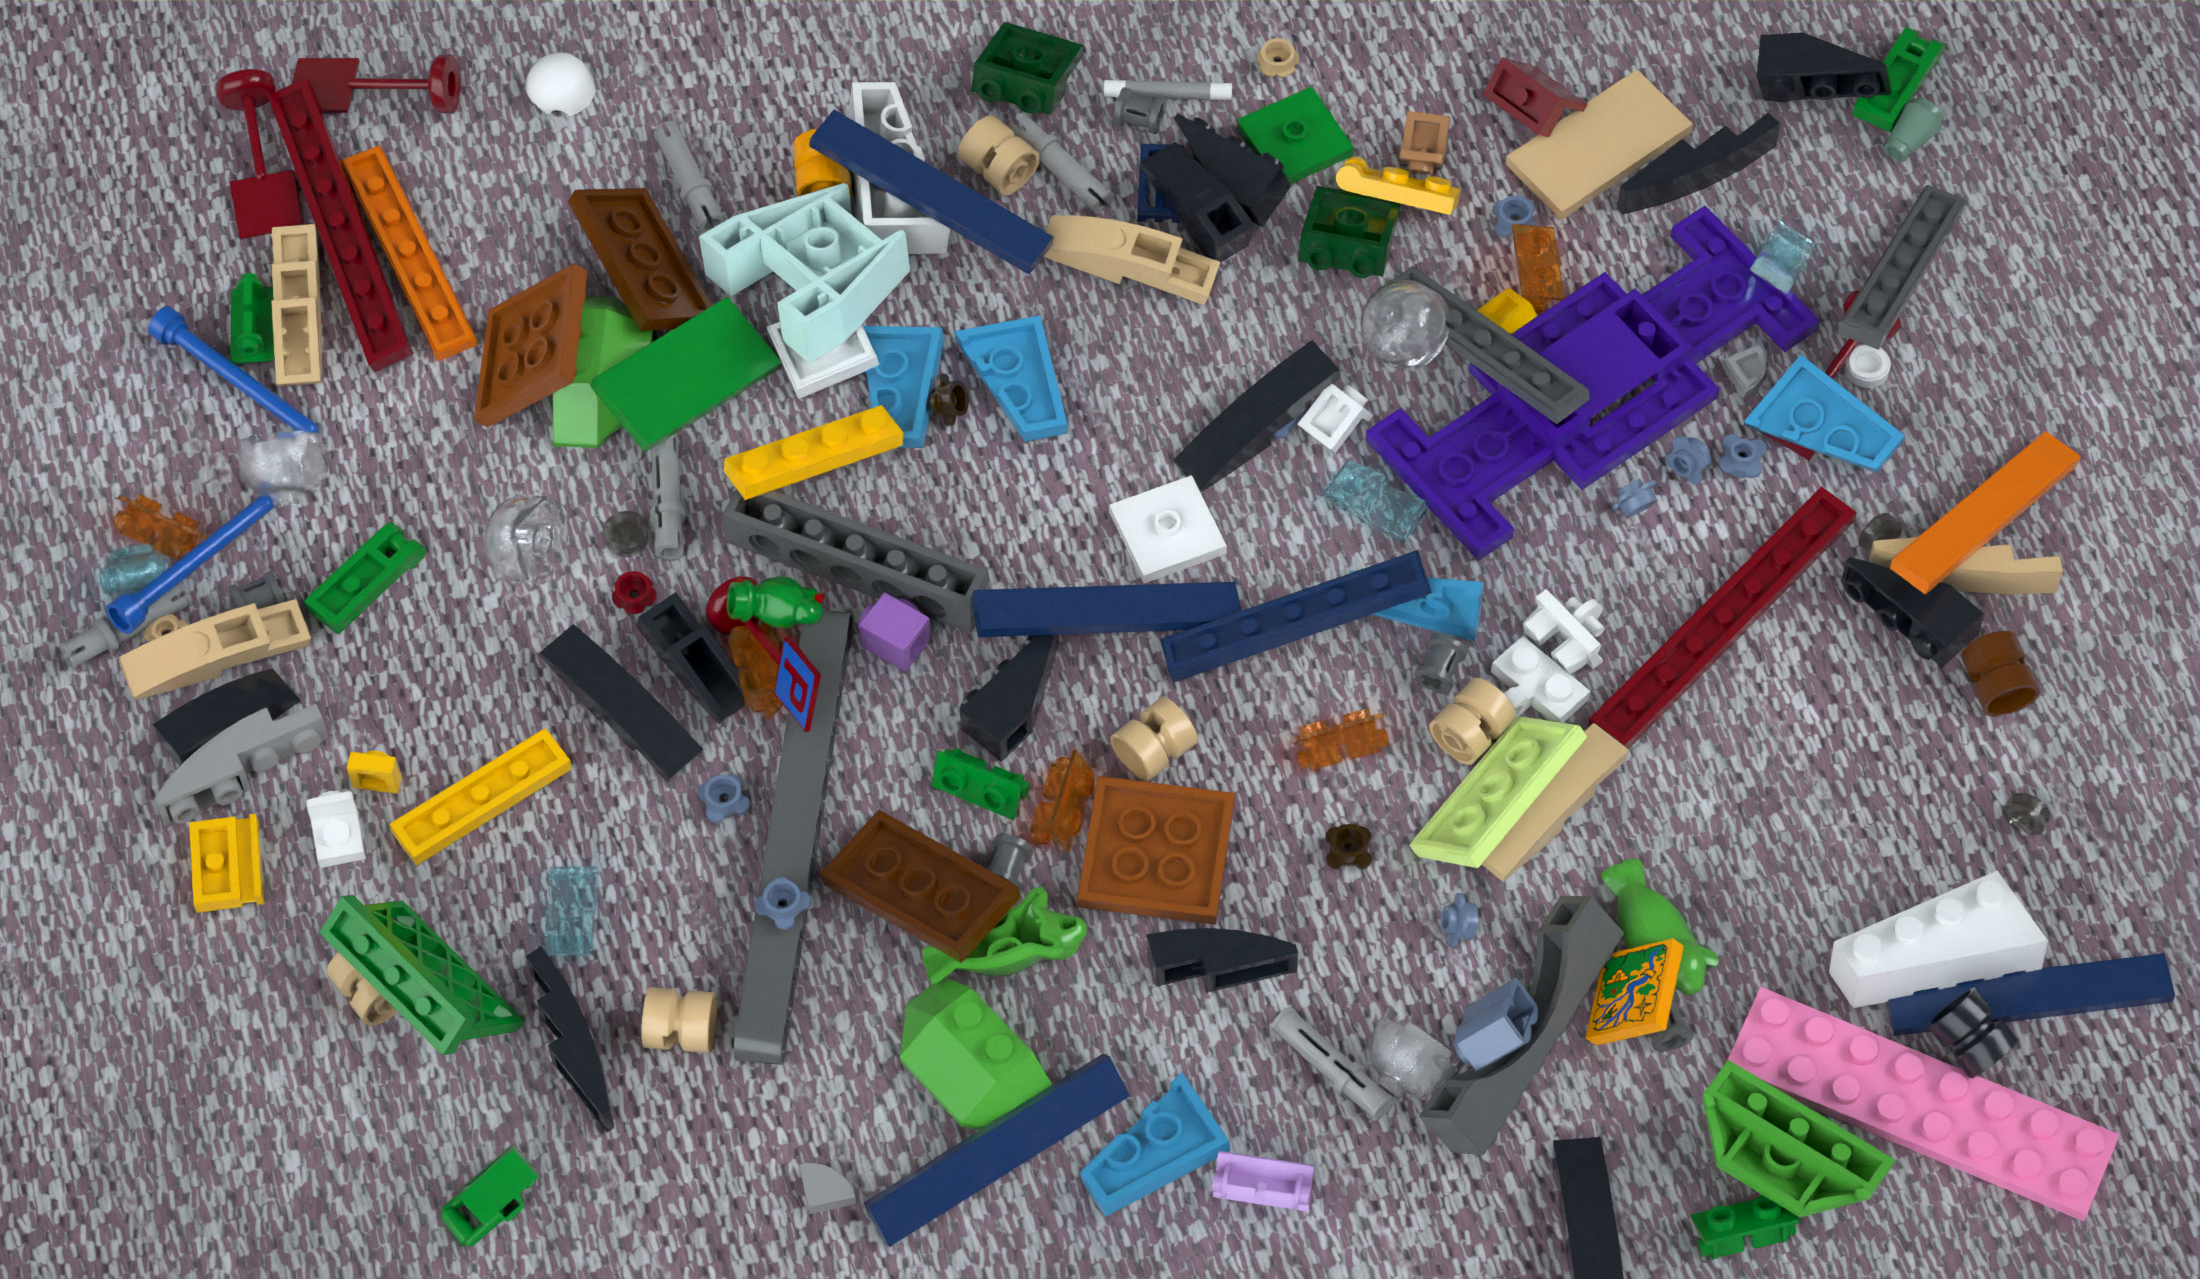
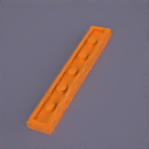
(409, 253)
(1984, 512)

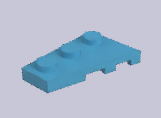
(1018, 373)
(906, 376)
(1825, 417)
(1450, 609)
(1158, 1149)

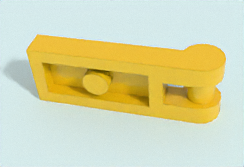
(1397, 186)

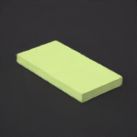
(1498, 791)

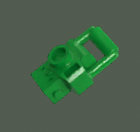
(488, 1195)

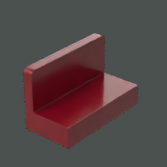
(1530, 95)

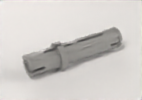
(1062, 163)
(695, 190)
(667, 512)
(107, 637)
(1346, 1076)

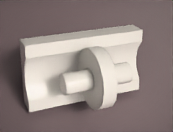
(1578, 644)

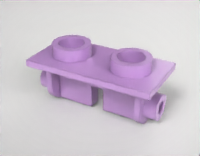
(1263, 1181)

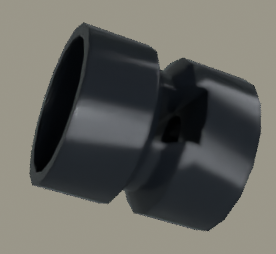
(1976, 1038)

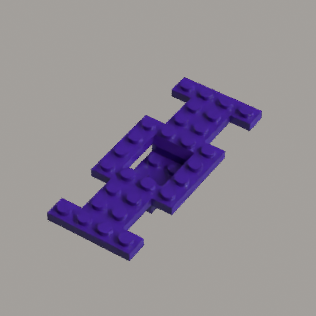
(1610, 347)

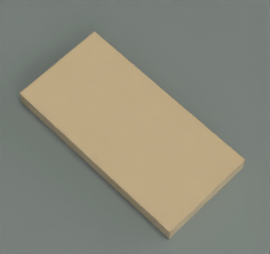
(1599, 146)

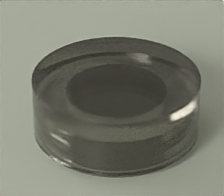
(1879, 528)
(626, 533)
(2026, 813)

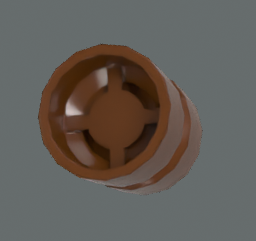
(2000, 673)

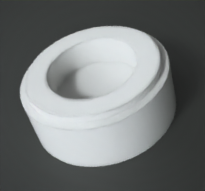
(1867, 366)

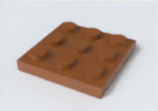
(531, 345)
(1156, 850)

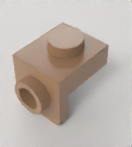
(1424, 142)

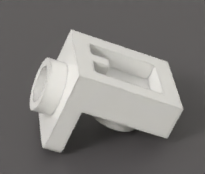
(1335, 415)
(336, 828)

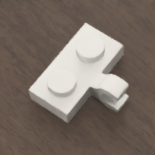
(1538, 682)

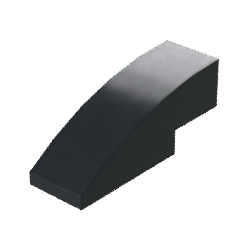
(693, 657)
(214, 711)
(1219, 956)

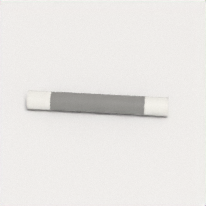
(1171, 90)

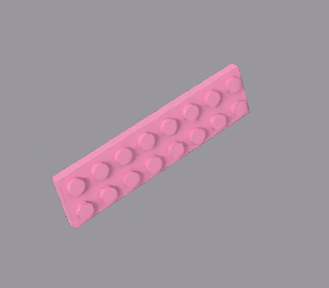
(1925, 1104)

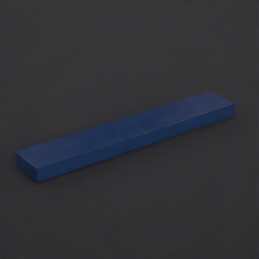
(931, 191)
(1101, 608)
(1295, 616)
(2046, 992)
(996, 1149)

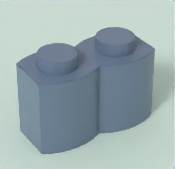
(1495, 1025)

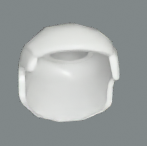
(560, 84)

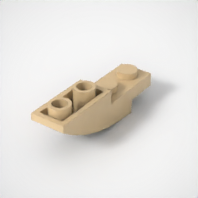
(1132, 251)
(213, 644)

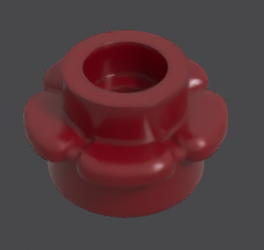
(633, 582)

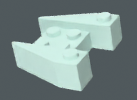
(820, 252)

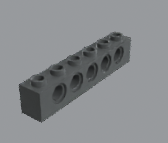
(855, 555)

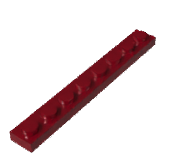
(340, 225)
(1724, 618)

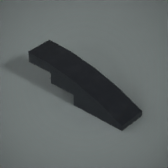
(1689, 170)
(1256, 415)
(621, 701)
(574, 1048)
(1587, 1209)

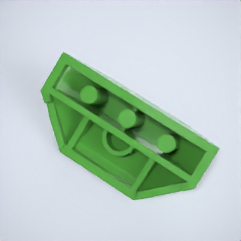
(605, 340)
(967, 1055)
(1787, 1147)

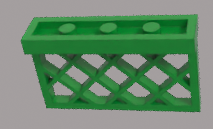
(398, 963)

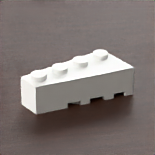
(883, 112)
(1939, 943)

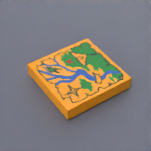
(1635, 992)

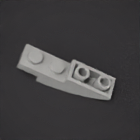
(220, 766)

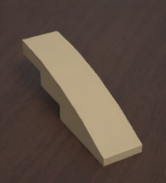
(296, 305)
(1987, 570)
(1559, 800)

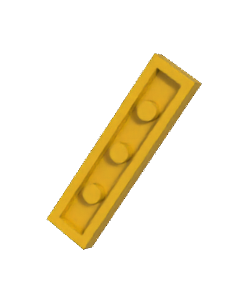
(813, 452)
(480, 796)

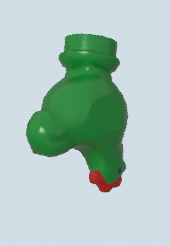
(775, 602)

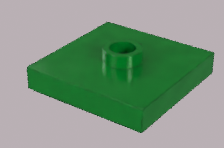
(1297, 133)

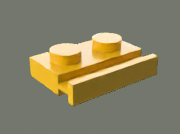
(226, 863)

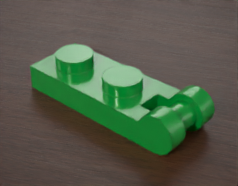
(1905, 75)
(363, 577)

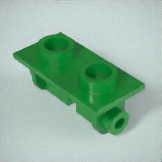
(251, 322)
(971, 781)
(1725, 1226)

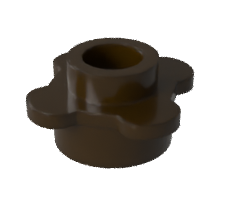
(949, 399)
(1351, 835)

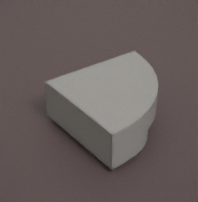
(1747, 369)
(825, 1188)

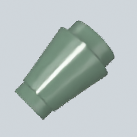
(1915, 126)

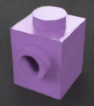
(894, 630)

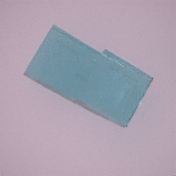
(1782, 257)
(1370, 499)
(571, 911)

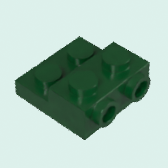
(1025, 68)
(1348, 232)

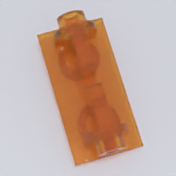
(1538, 265)
(142, 519)
(760, 681)
(1322, 743)
(1069, 784)

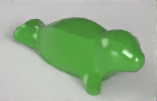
(1651, 918)
(1016, 942)

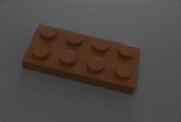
(640, 256)
(920, 885)

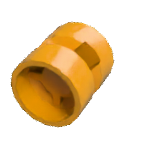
(814, 169)

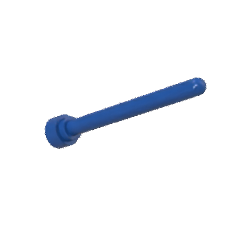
(170, 328)
(129, 610)

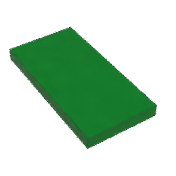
(685, 374)

